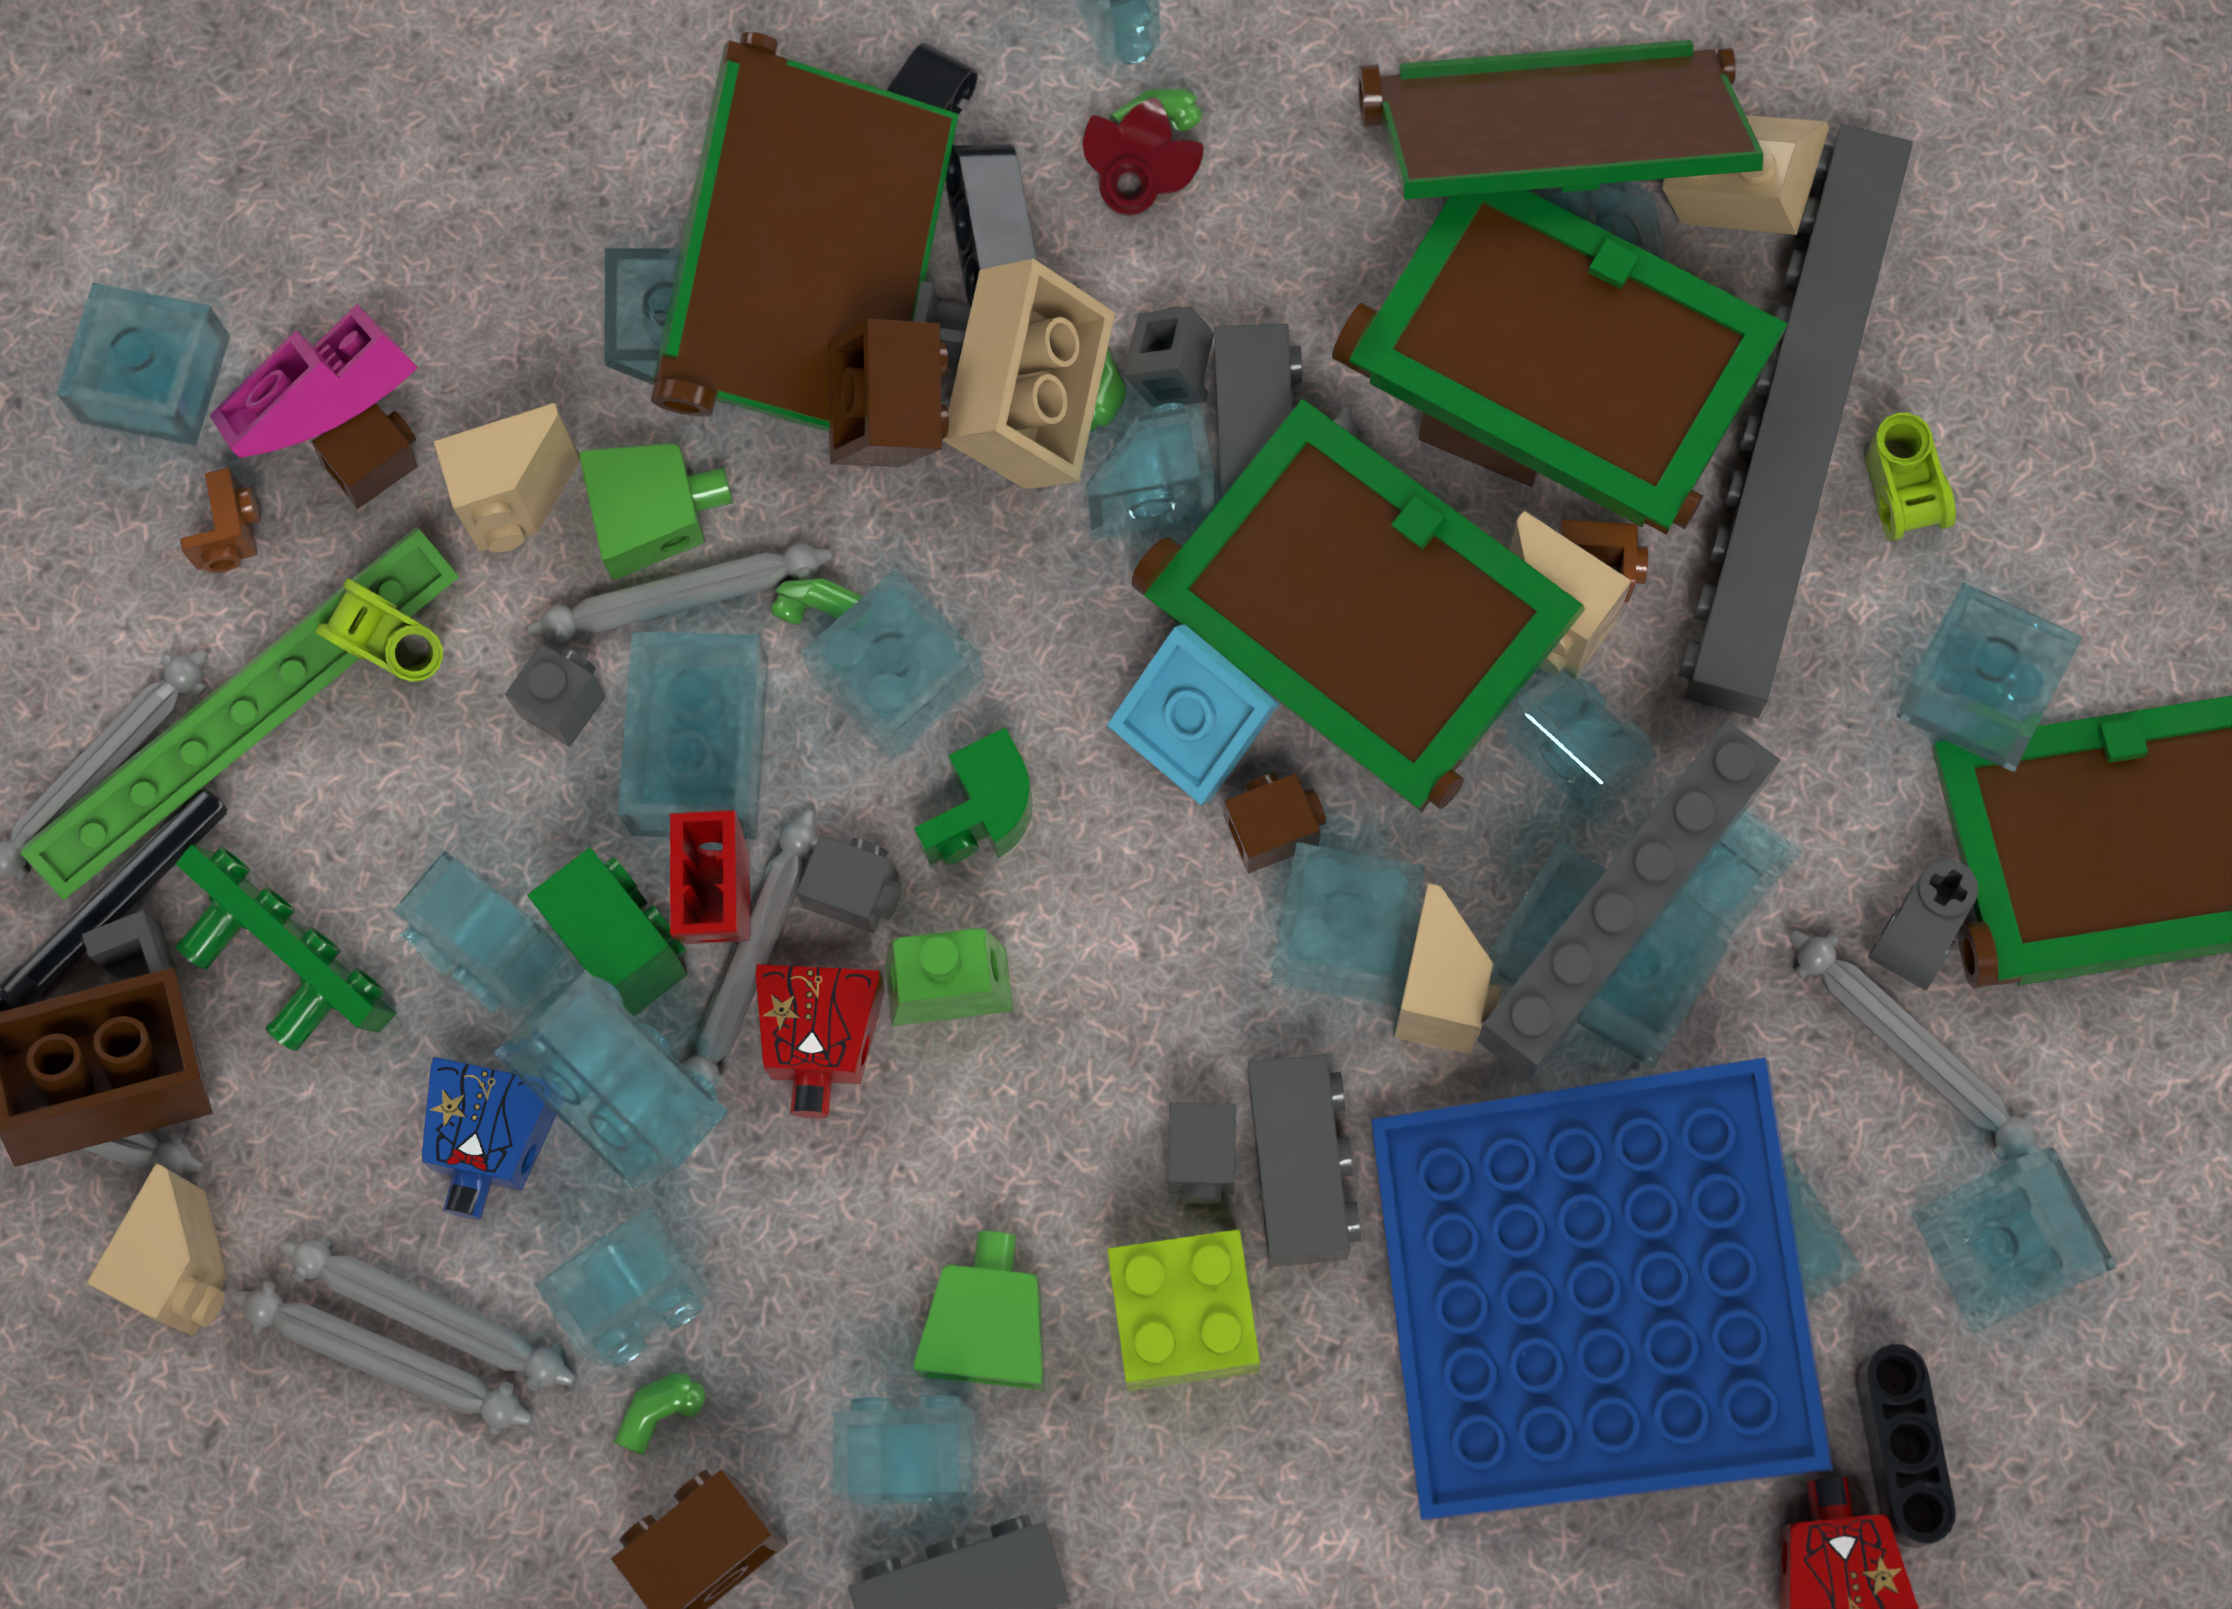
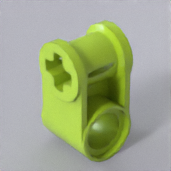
(1913, 489)
(378, 632)

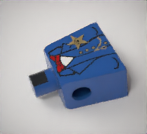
(481, 1132)

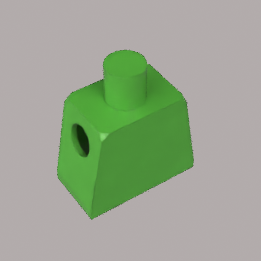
(648, 503)
(947, 976)
(985, 1321)

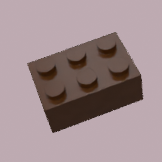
(98, 1067)

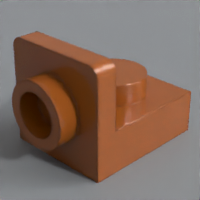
(1613, 545)

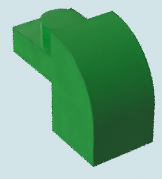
(996, 803)

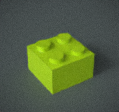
(1183, 1310)

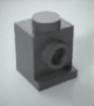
(1170, 356)

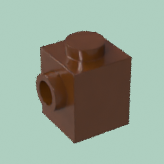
(367, 453)
(1272, 819)

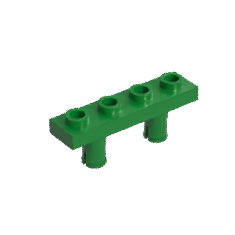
(309, 954)

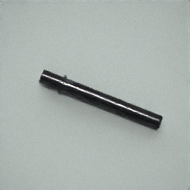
(112, 900)

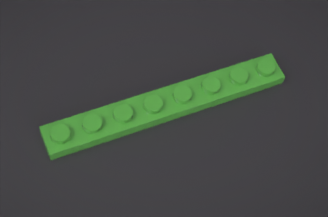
(223, 725)

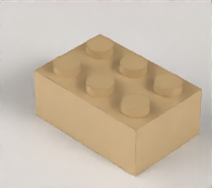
(1029, 374)

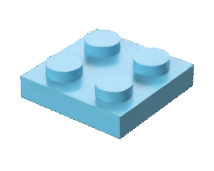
(1193, 714)

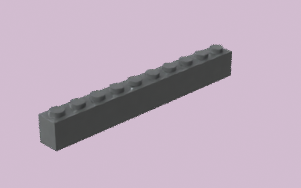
(1797, 424)

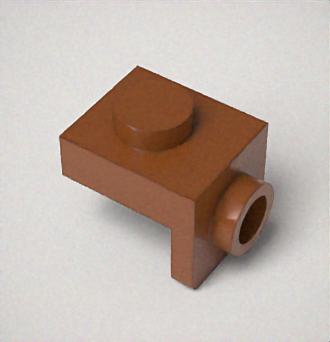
(233, 513)

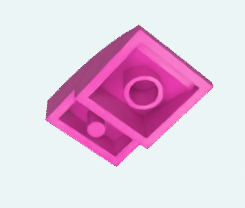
(311, 387)

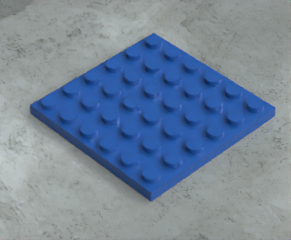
(1599, 1292)

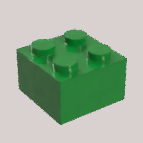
(602, 924)

